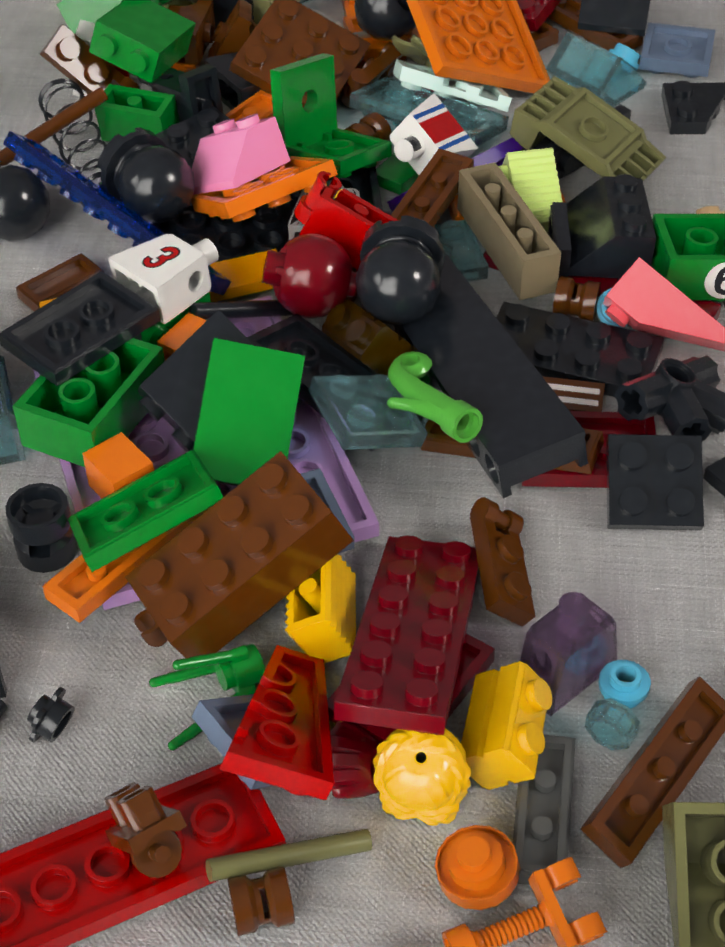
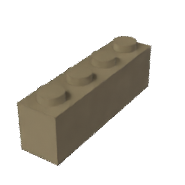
(508, 231)

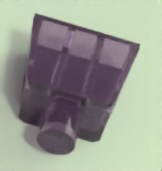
(570, 647)

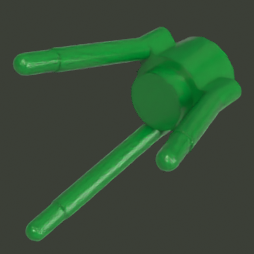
(235, 670)

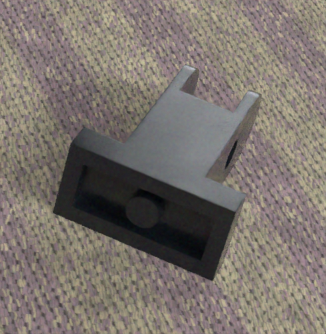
(192, 89)

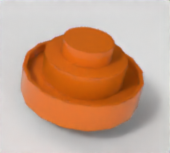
(477, 867)

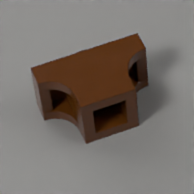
(203, 15)
(234, 32)

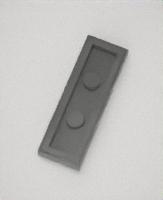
(545, 809)

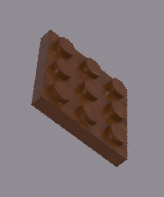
(293, 34)

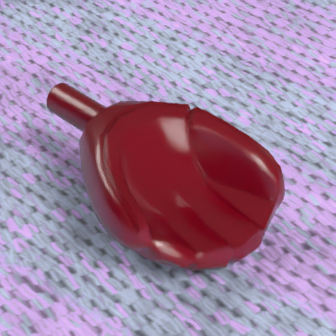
(352, 761)

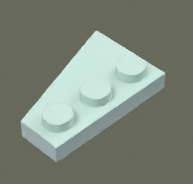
(417, 76)

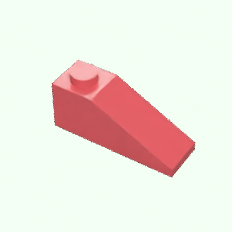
(659, 308)

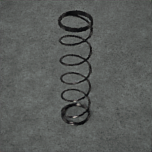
(75, 86)

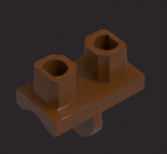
(145, 829)

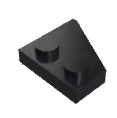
(691, 106)

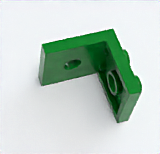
(313, 128)

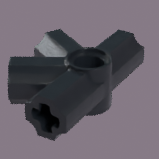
(679, 393)

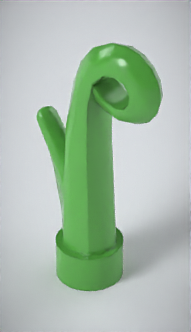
(454, 416)

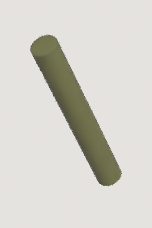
(288, 855)

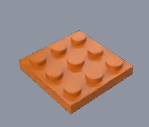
(268, 188)

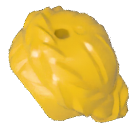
(421, 789)

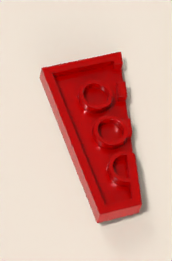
(286, 728)

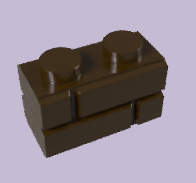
(364, 336)

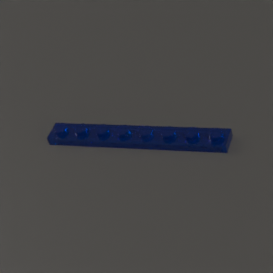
(97, 201)

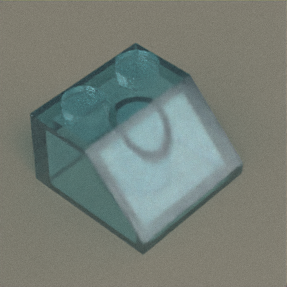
(595, 69)

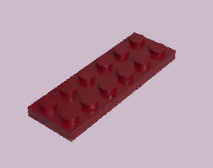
(410, 637)

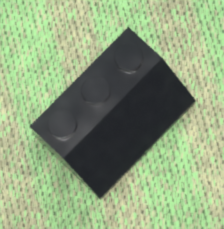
(610, 227)

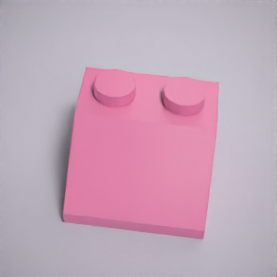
(238, 153)

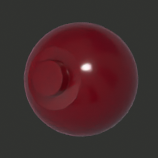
(310, 275)

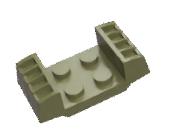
(586, 130)

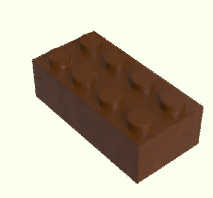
(238, 559)

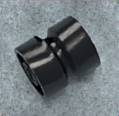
(41, 527)

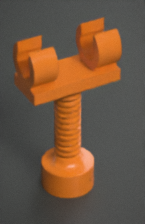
(547, 913)

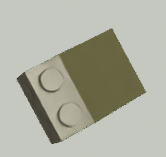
(695, 872)

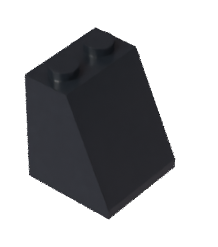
(179, 382)

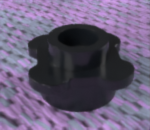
(50, 716)

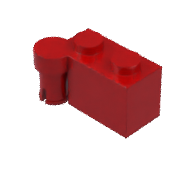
(341, 219)

